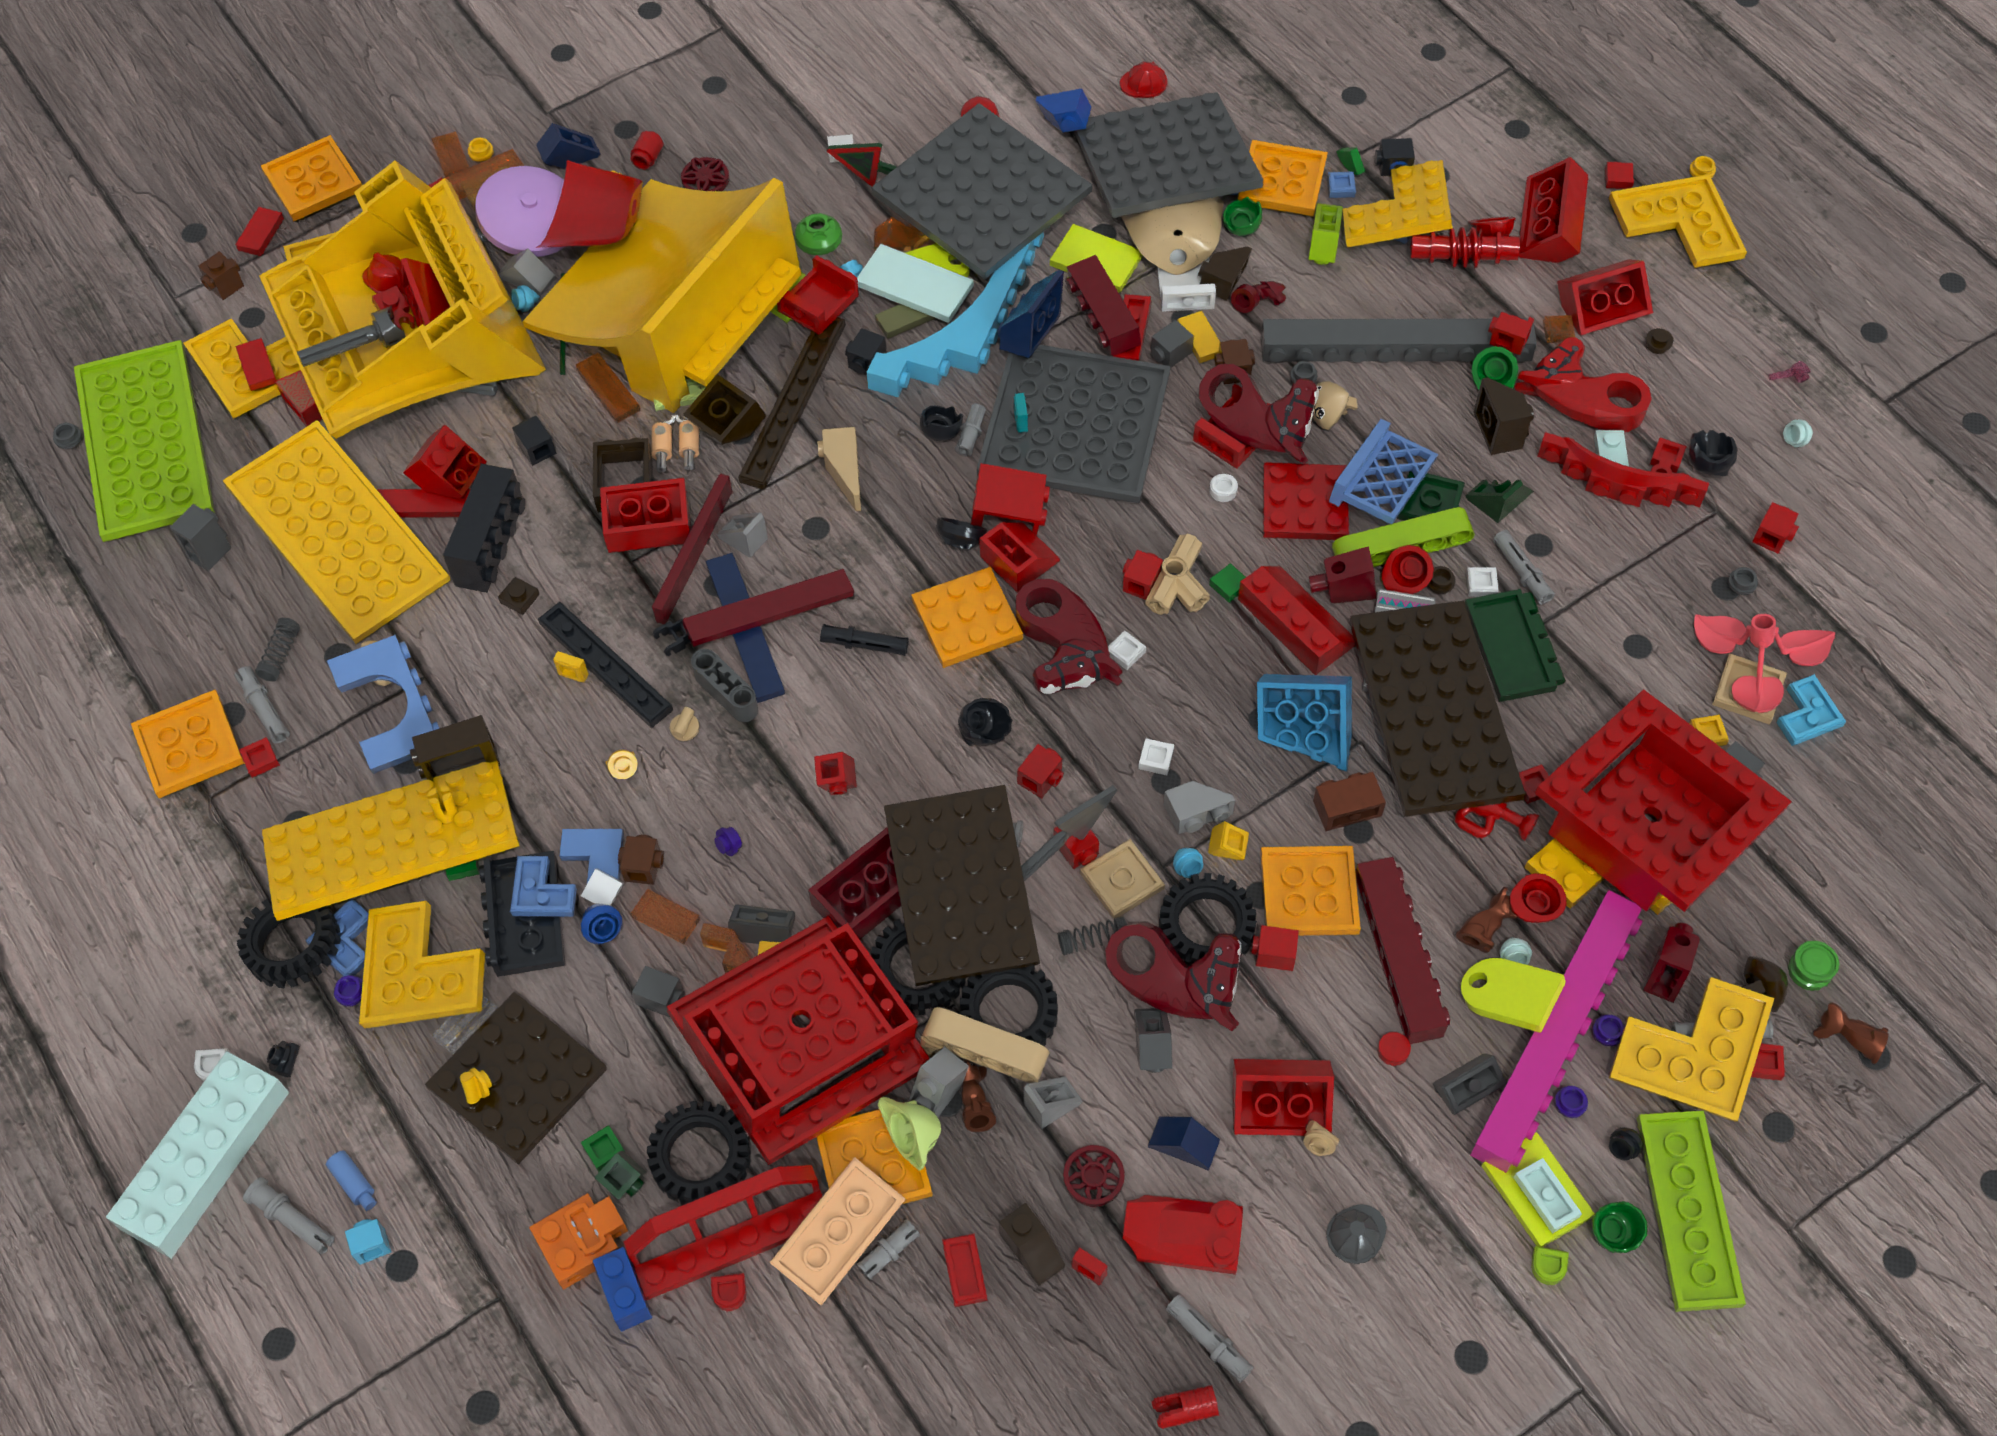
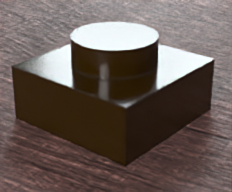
(518, 595)

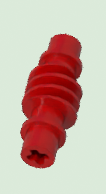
(1465, 247)

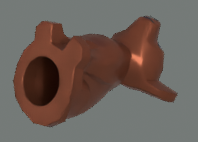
(1481, 926)
(1862, 1036)
(977, 1111)

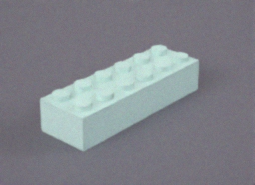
(198, 1155)

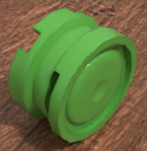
(1813, 965)

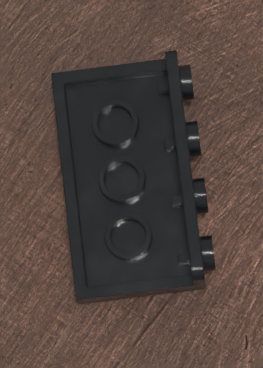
(517, 942)

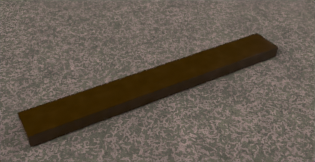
(790, 406)

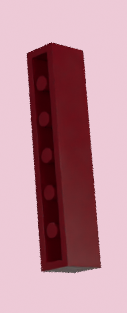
(1401, 951)

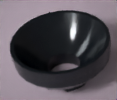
(959, 533)

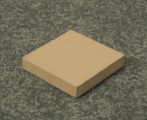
(1735, 668)
(1122, 879)

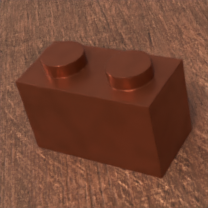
(1349, 800)

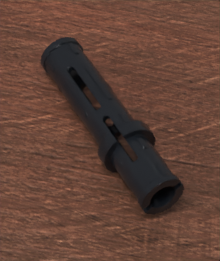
(861, 639)

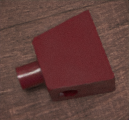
(1347, 577)
(1677, 951)

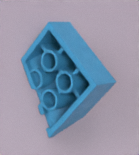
(1307, 715)

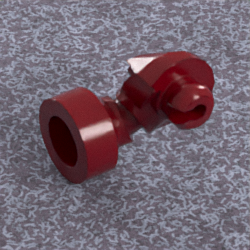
(1247, 297)

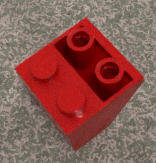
(444, 464)
(1016, 553)

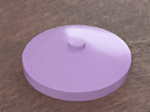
(518, 208)

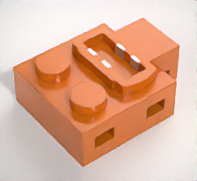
(578, 1236)

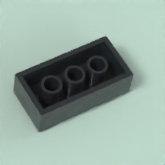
(484, 528)

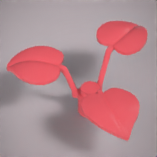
(1761, 694)

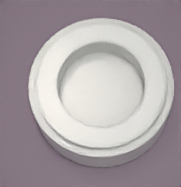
(1223, 487)

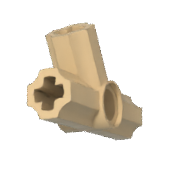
(1183, 585)

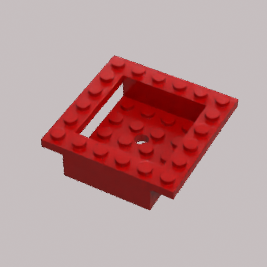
(1698, 792)
(763, 1061)

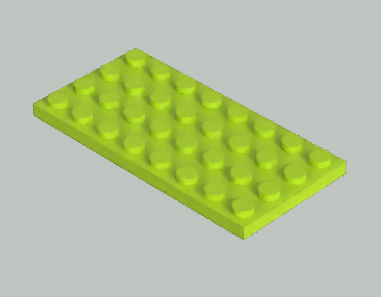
(142, 439)

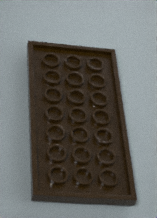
(1435, 709)

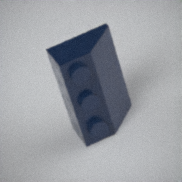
(1032, 316)

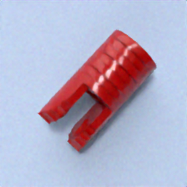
(1186, 1406)

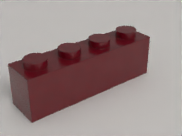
(1103, 306)

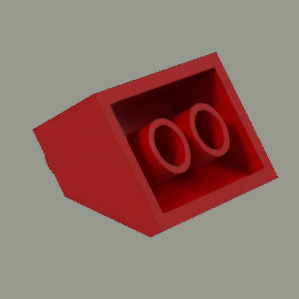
(422, 291)
(1606, 296)
(645, 515)
(1281, 1096)

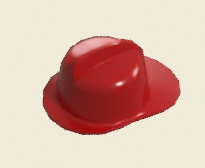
(384, 273)

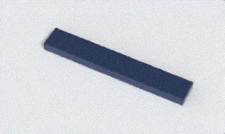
(751, 642)

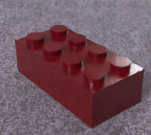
(860, 889)

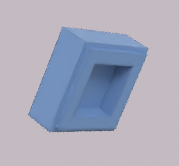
(1341, 184)

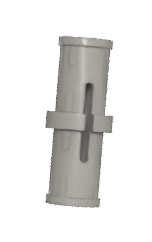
(888, 1249)

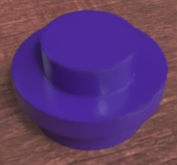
(728, 841)
(348, 990)
(1608, 1030)
(1571, 1101)

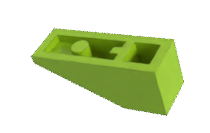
(1325, 233)

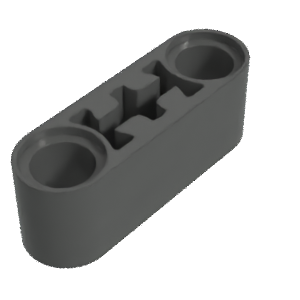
(730, 700)

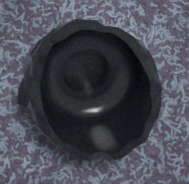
(1712, 452)
(984, 722)

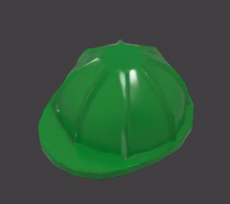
(1495, 364)

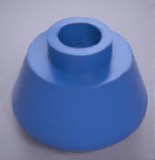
(601, 923)

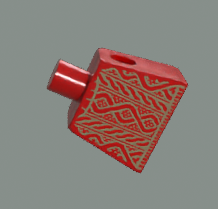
(298, 397)

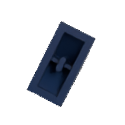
(1184, 1140)

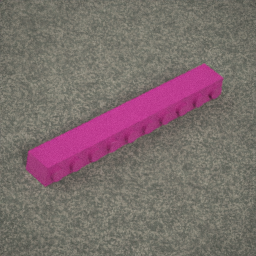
(1546, 1051)

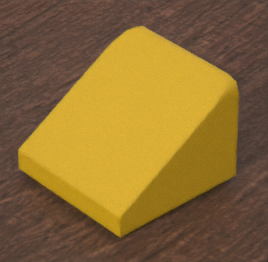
(1228, 841)

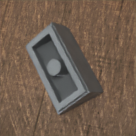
(761, 924)
(1470, 1083)

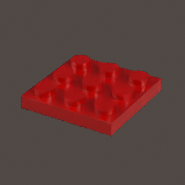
(1299, 504)

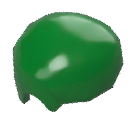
(1243, 217)
(1619, 1227)

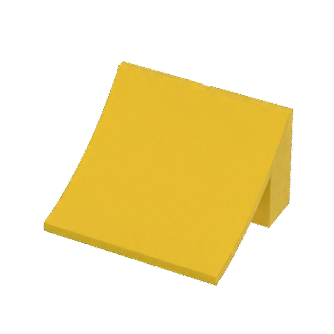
(678, 286)
(325, 297)

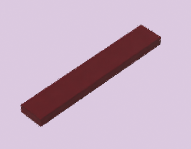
(692, 549)
(768, 607)

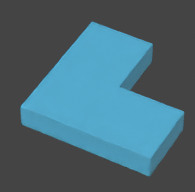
(1816, 712)

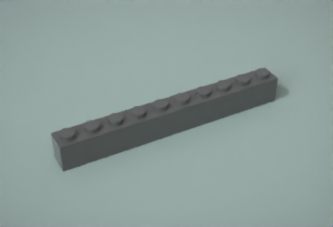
(1380, 340)

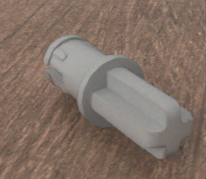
(970, 430)

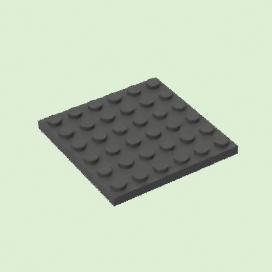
(1167, 155)
(981, 190)
(1086, 420)

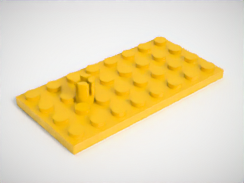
(336, 531)
(387, 839)

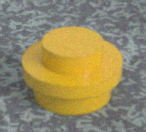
(480, 149)
(1701, 166)

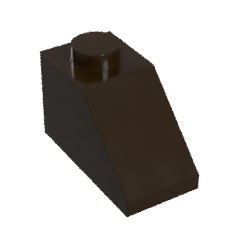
(1225, 270)
(1031, 1244)

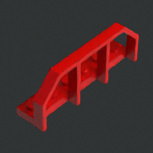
(726, 1246)

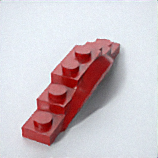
(1618, 480)

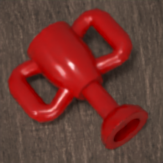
(1491, 814)

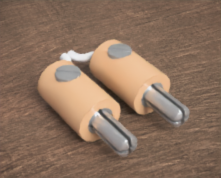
(662, 442)

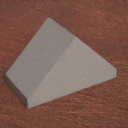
(527, 270)
(745, 533)
(1050, 1100)

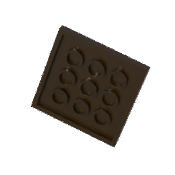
(533, 1076)

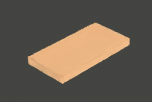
(837, 1231)

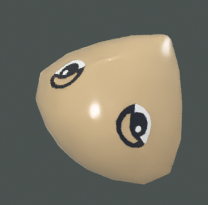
(1332, 404)

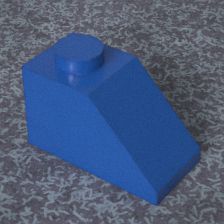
(1066, 109)

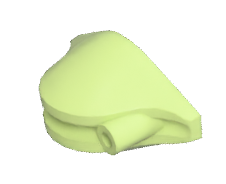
(911, 1128)

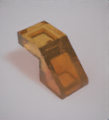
(898, 236)
(724, 940)

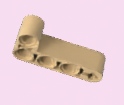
(984, 1045)

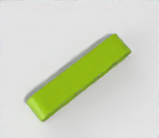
(1429, 532)

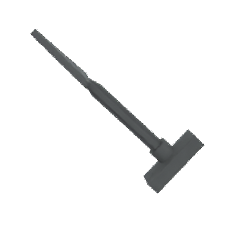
(1075, 823)

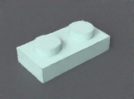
(1611, 445)
(1547, 1195)

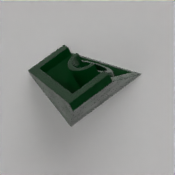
(1498, 499)

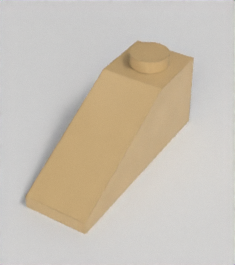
(841, 461)

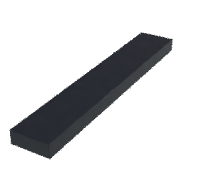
(606, 665)

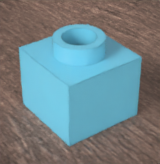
(367, 1241)

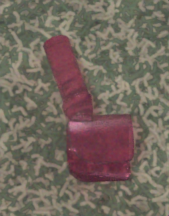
(1798, 370)

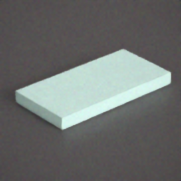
(915, 283)

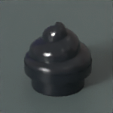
(1625, 1143)

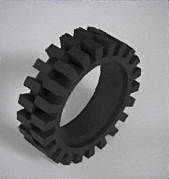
(1200, 889)
(278, 972)
(1023, 977)
(914, 998)
(687, 1119)

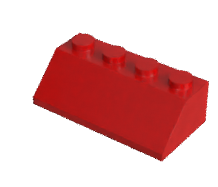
(1554, 213)
(1295, 617)

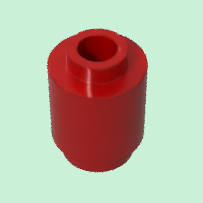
(646, 150)

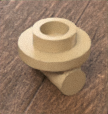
(685, 725)
(1319, 1140)

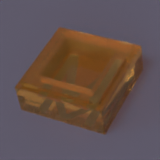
(1558, 328)

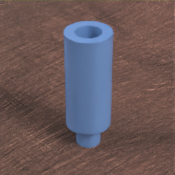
(351, 1180)

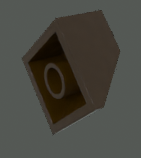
(725, 412)
(1502, 416)

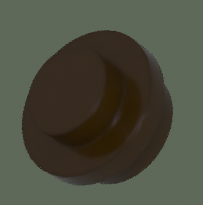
(1659, 340)
(1442, 581)

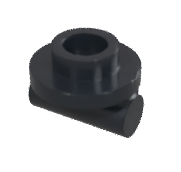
(282, 1058)

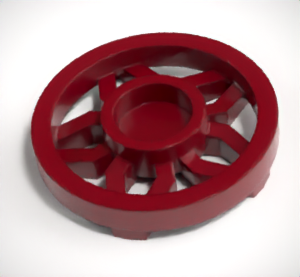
(705, 176)
(1093, 1175)

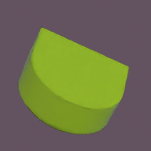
(1549, 1265)

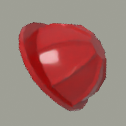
(1144, 81)
(1493, 225)
(1407, 570)
(1538, 898)

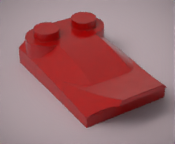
(1184, 1232)

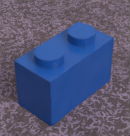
(622, 1289)

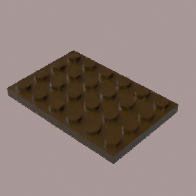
(961, 885)

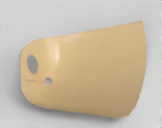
(1155, 238)

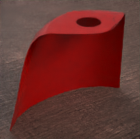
(594, 208)

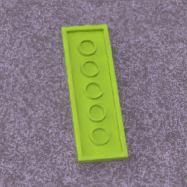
(1690, 1211)

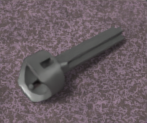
(381, 328)

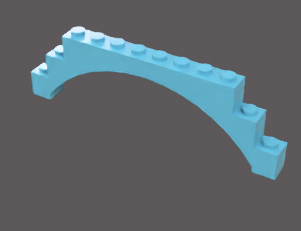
(962, 342)

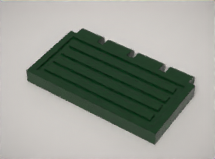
(1514, 644)

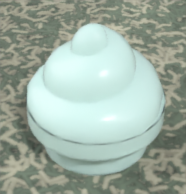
(1798, 433)
(1516, 950)

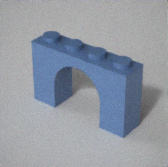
(386, 662)

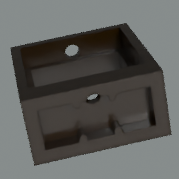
(615, 452)
(453, 748)

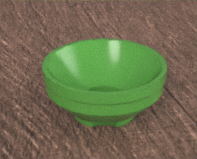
(820, 240)

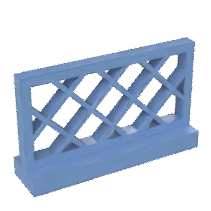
(1365, 464)

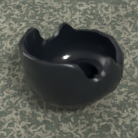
(940, 422)

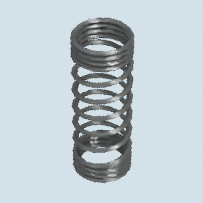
(267, 671)
(1065, 939)

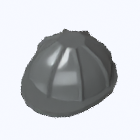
(1356, 1234)

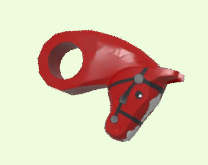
(1586, 399)

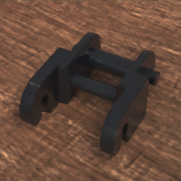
(671, 629)

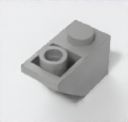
(1196, 805)
(939, 1081)

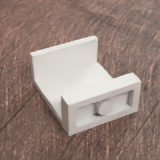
(1184, 290)

